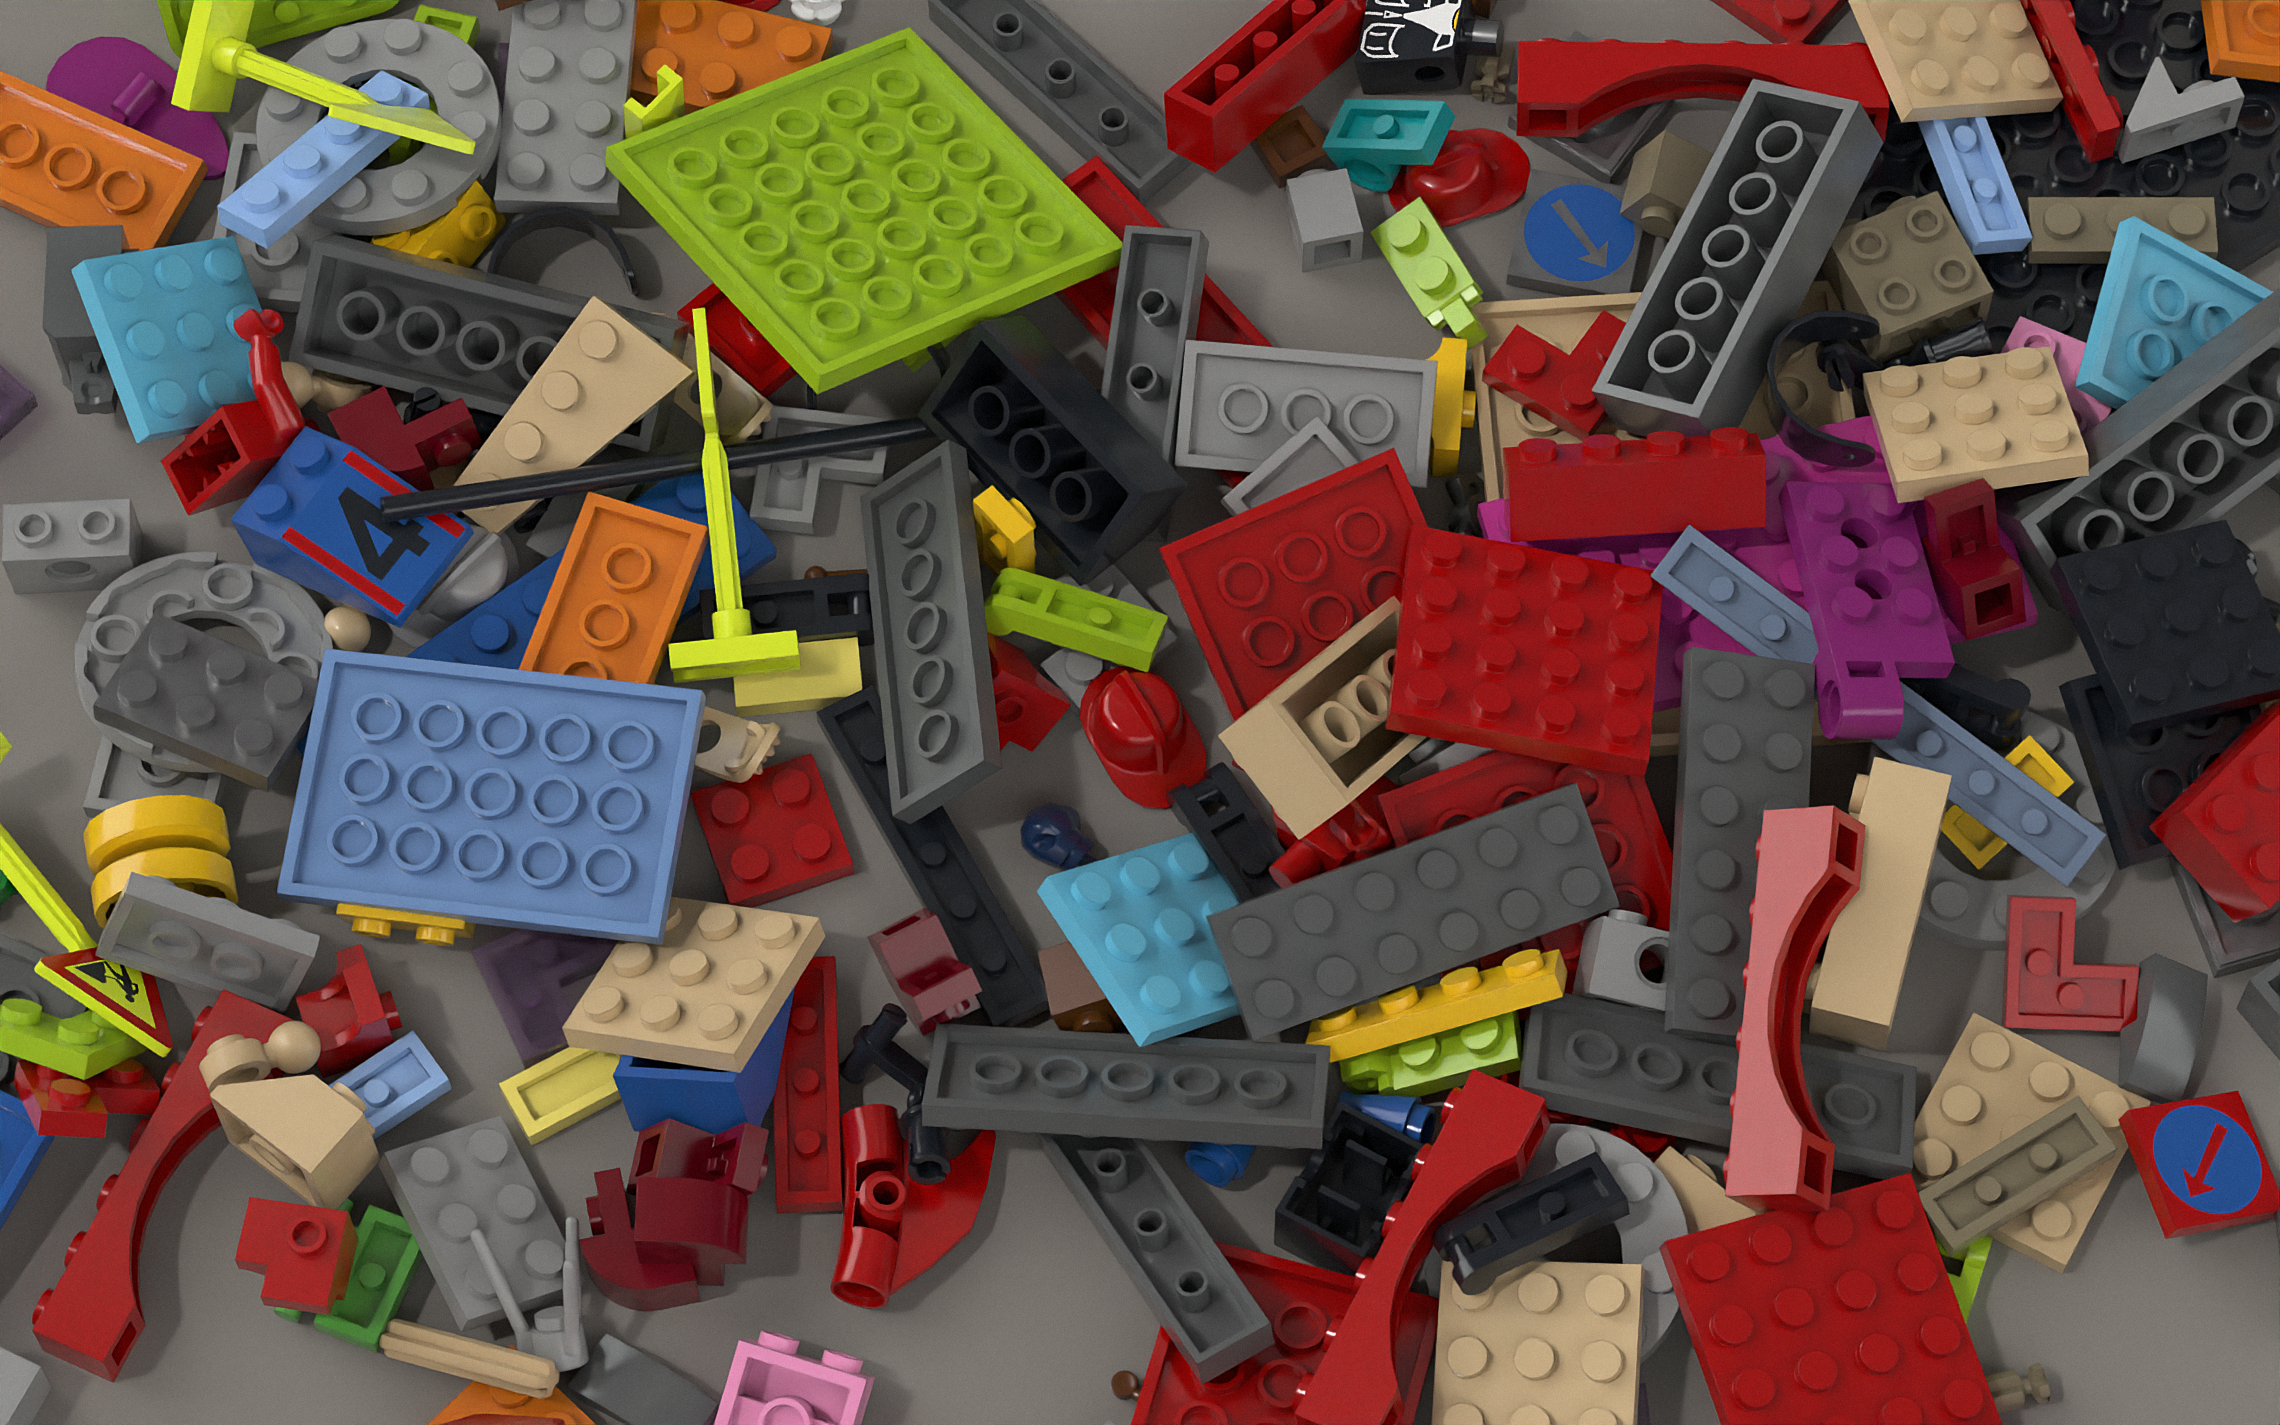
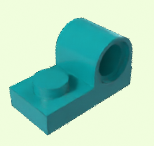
(1382, 135)

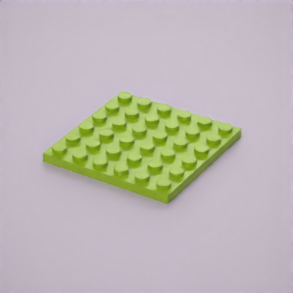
(863, 208)

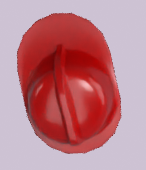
(1470, 177)
(1142, 735)

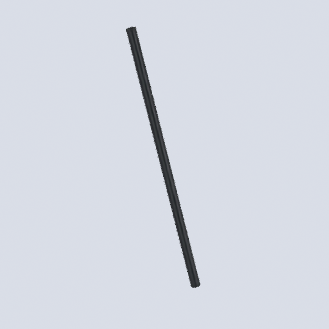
(651, 469)

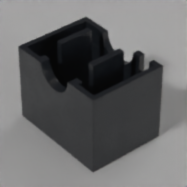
(1345, 1191)

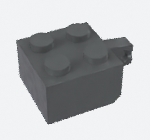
(66, 317)

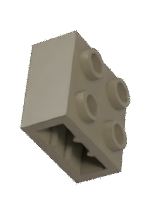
(1908, 274)

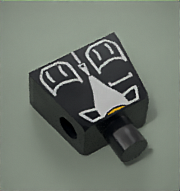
(1421, 44)

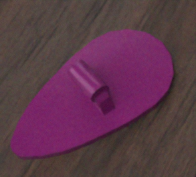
(137, 91)

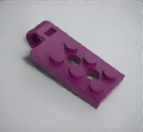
(1862, 639)

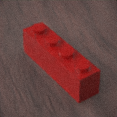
(1258, 76)
(1634, 485)

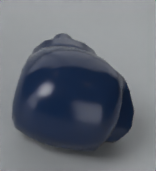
(1054, 837)

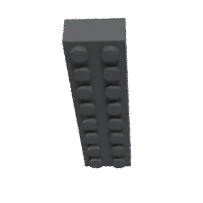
(1065, 87)
(1150, 322)
(1162, 1249)

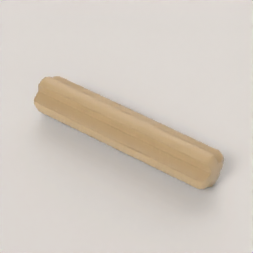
(469, 1358)

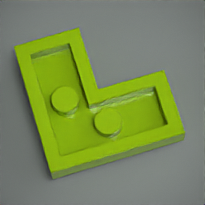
(69, 1045)

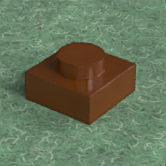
(1291, 146)

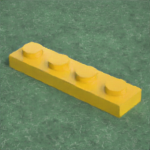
(1457, 1000)

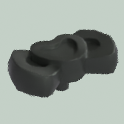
(1466, 492)

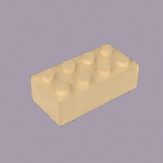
(1324, 727)
(1869, 945)

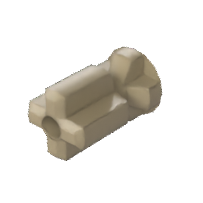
(1492, 70)
(2010, 1390)

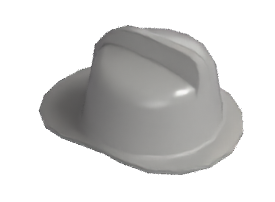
(474, 576)

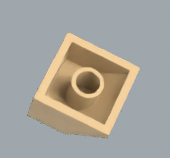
(301, 1134)

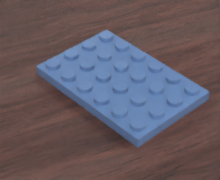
(493, 795)

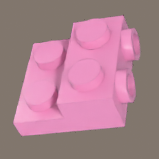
(781, 1387)

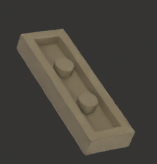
(2087, 226)
(2015, 1175)

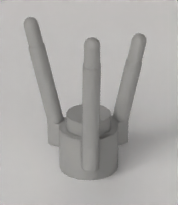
(557, 1329)

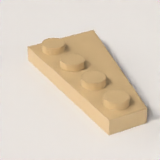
(575, 404)

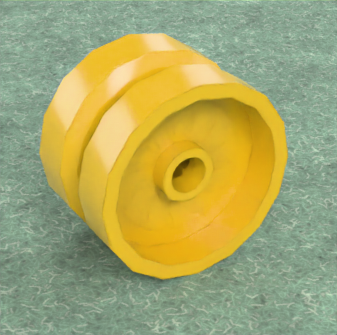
(160, 837)

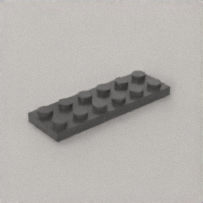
(930, 633)
(1738, 755)
(1412, 911)
(1626, 1071)
(1116, 1089)

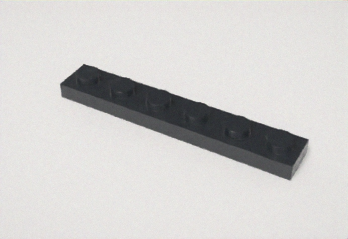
(937, 868)

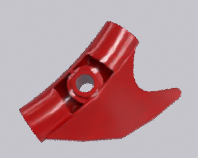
(889, 1221)

